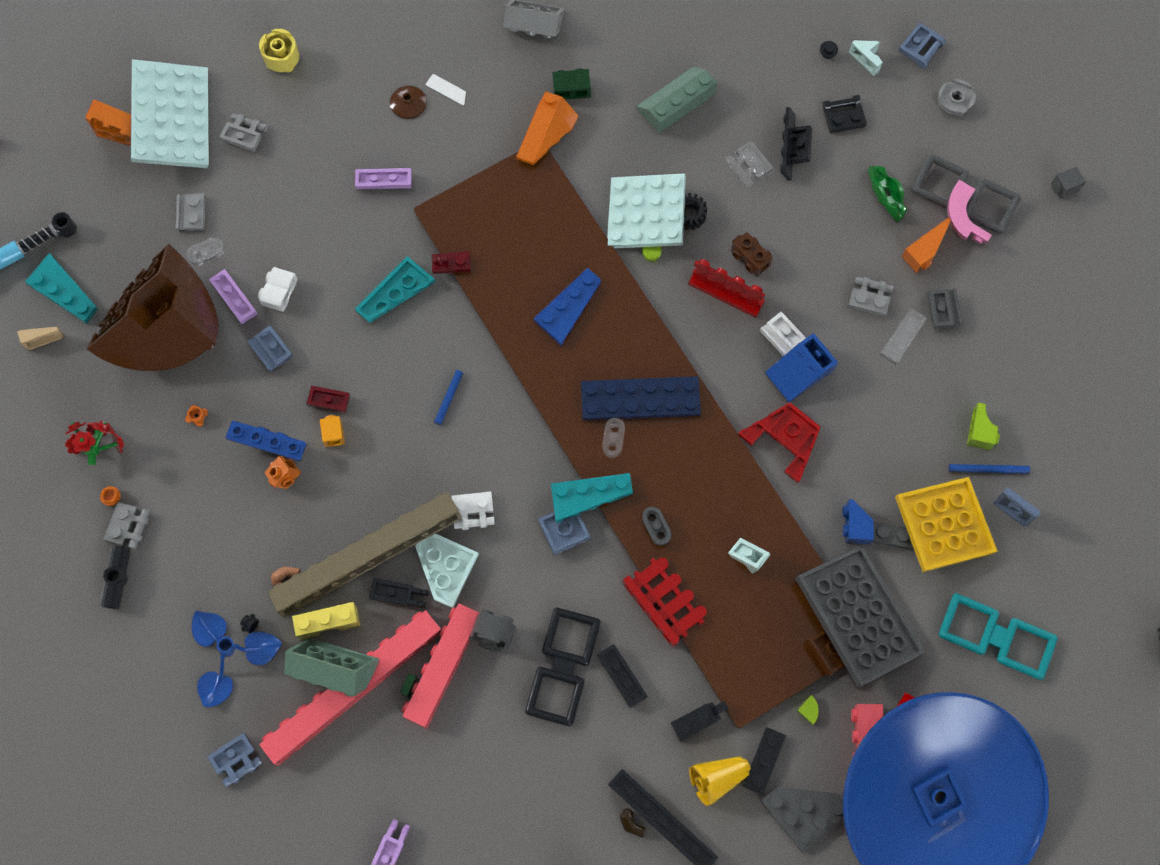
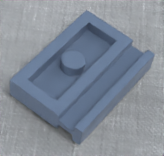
(270, 348)

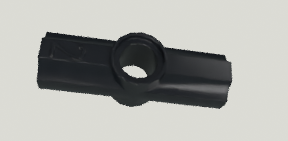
(113, 589)

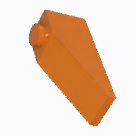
(924, 249)

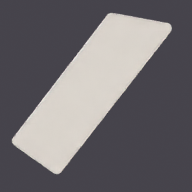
(447, 89)

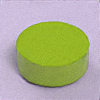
(651, 253)

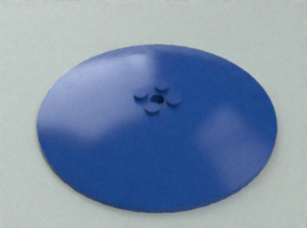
(971, 755)

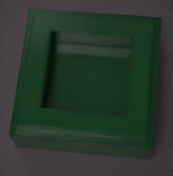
(408, 685)

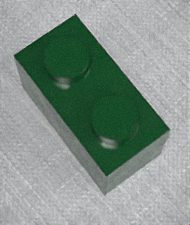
(572, 83)

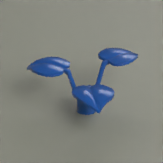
(206, 630)

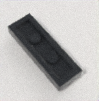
(622, 676)
(764, 761)

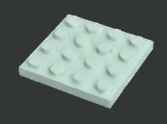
(646, 211)

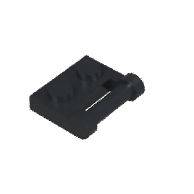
(845, 119)

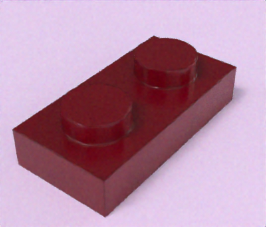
(328, 399)

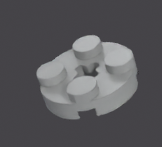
(952, 106)

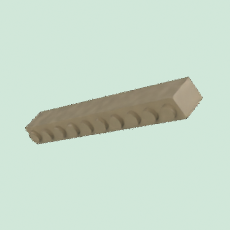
(364, 555)

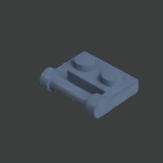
(916, 42)

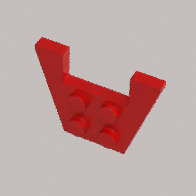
(791, 430)

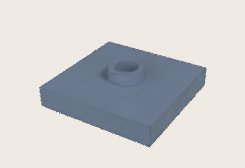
(1016, 507)
(564, 534)

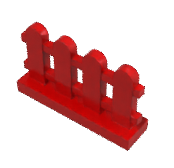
(727, 289)
(666, 611)

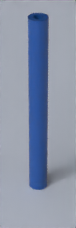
(989, 468)

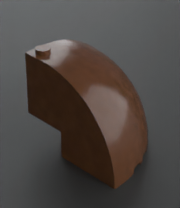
(159, 318)

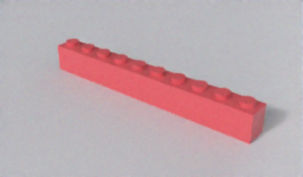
(331, 704)

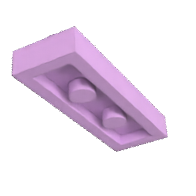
(383, 178)
(233, 296)

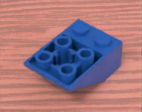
(802, 367)

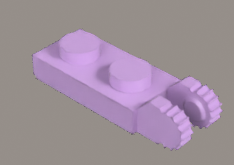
(390, 848)

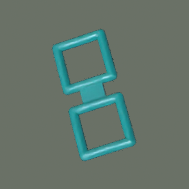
(998, 636)

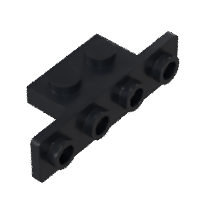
(796, 144)

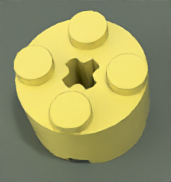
(279, 50)

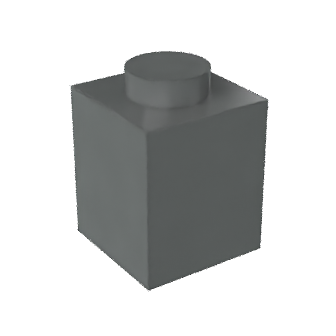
(1068, 182)

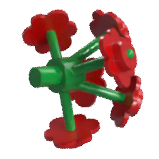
(85, 441)

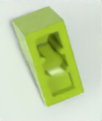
(982, 431)

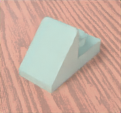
(865, 54)
(749, 555)

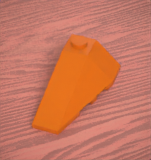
(549, 124)

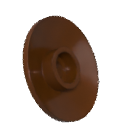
(408, 108)

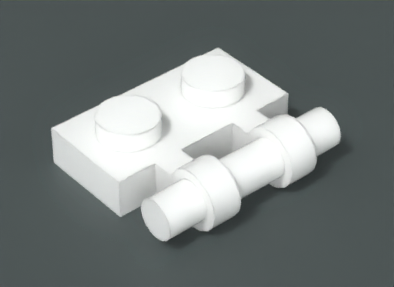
(471, 505)

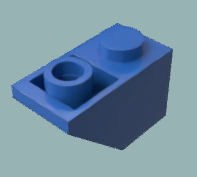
(858, 524)

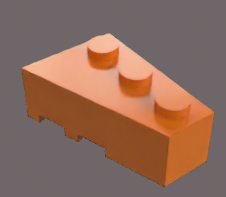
(109, 122)

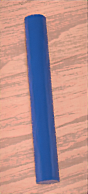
(448, 397)

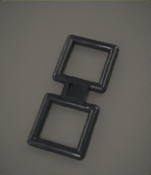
(563, 666)

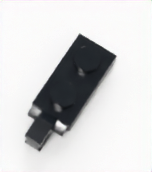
(698, 720)

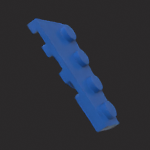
(562, 313)

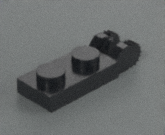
(396, 593)

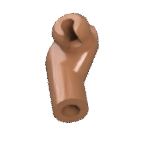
(282, 573)

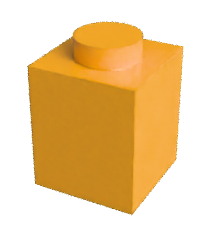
(332, 431)

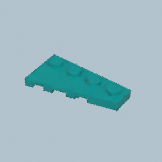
(395, 289)
(577, 496)

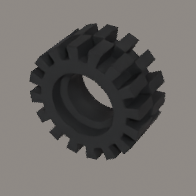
(701, 209)

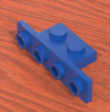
(265, 440)

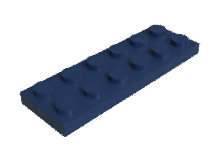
(640, 398)

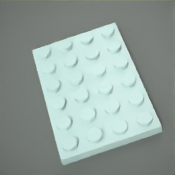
(169, 114)

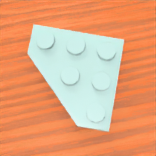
(445, 567)

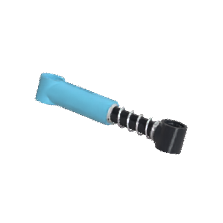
(15, 251)

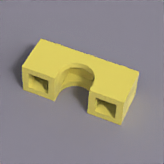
(336, 617)

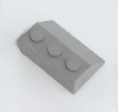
(533, 18)

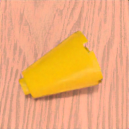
(718, 777)

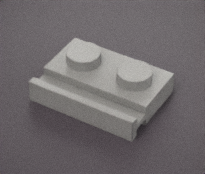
(190, 212)

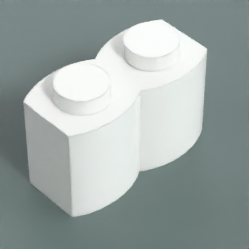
(277, 289)

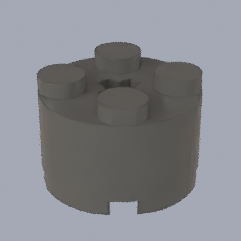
(493, 631)

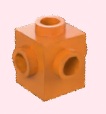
(282, 472)

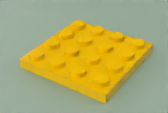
(945, 524)

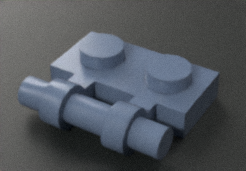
(230, 755)

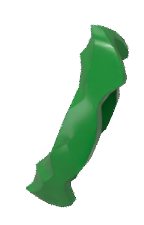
(894, 202)

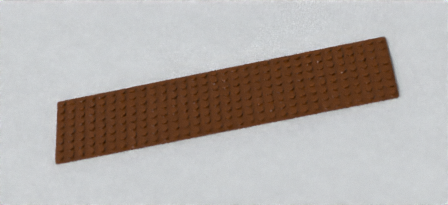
(525, 247)

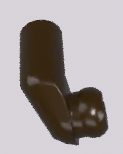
(629, 825)

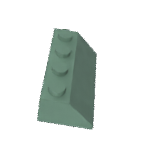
(678, 98)
(330, 666)

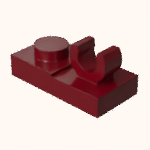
(451, 262)

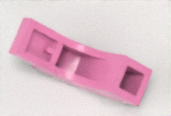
(959, 219)

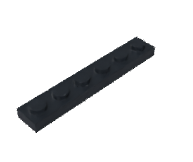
(662, 820)

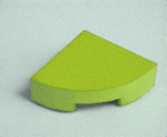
(809, 710)

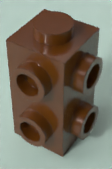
(751, 254)

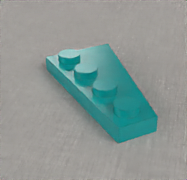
(60, 288)

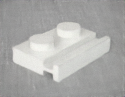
(782, 333)

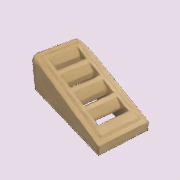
(38, 337)

